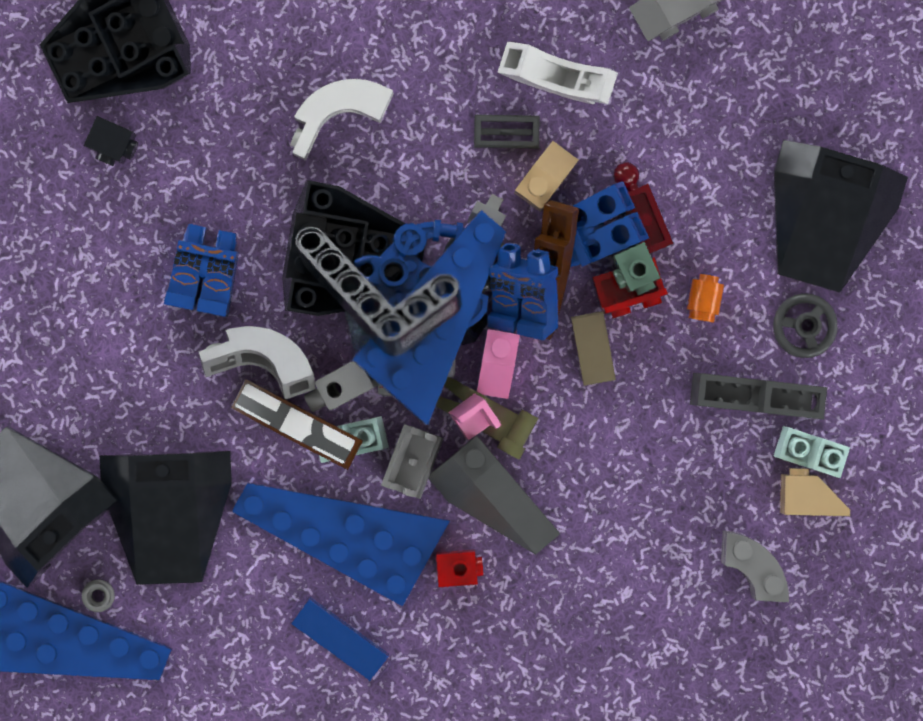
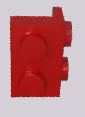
(618, 300)

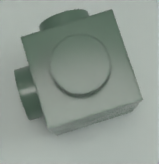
(635, 269)

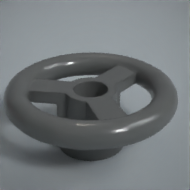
(821, 307)

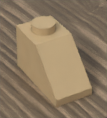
(546, 176)
(808, 496)

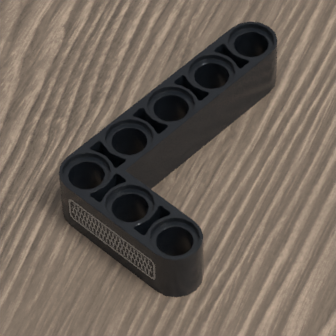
(368, 299)

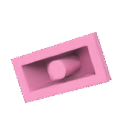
(498, 363)

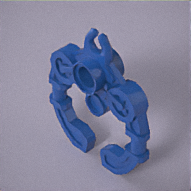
(407, 243)

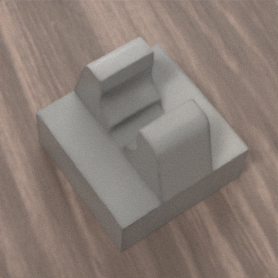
(490, 209)

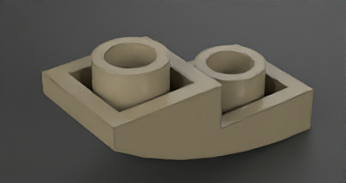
(593, 348)

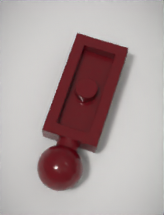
(645, 206)

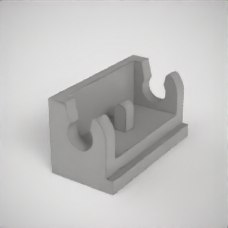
(412, 461)

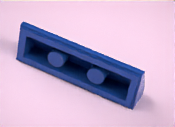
(340, 639)

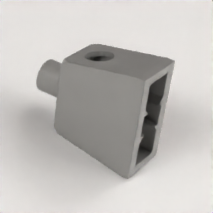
(352, 382)

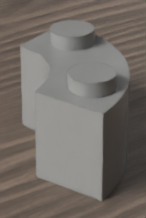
(664, 16)
(757, 565)

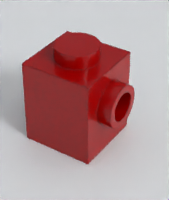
(458, 568)

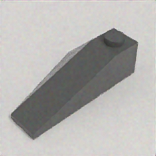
(487, 491)

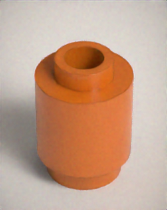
(705, 298)

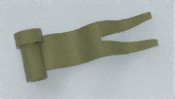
(513, 429)

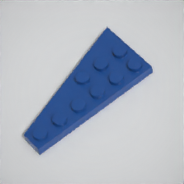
(421, 372)
(362, 541)
(61, 641)

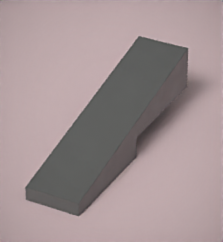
(757, 395)

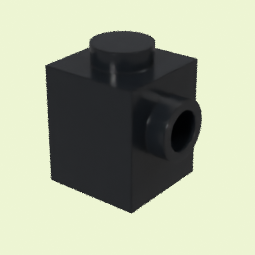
(111, 142)

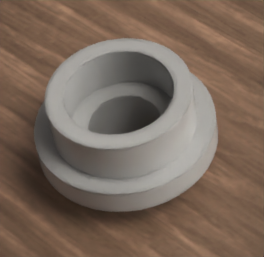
(87, 595)

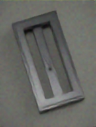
(478, 131)

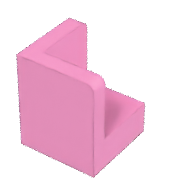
(474, 416)

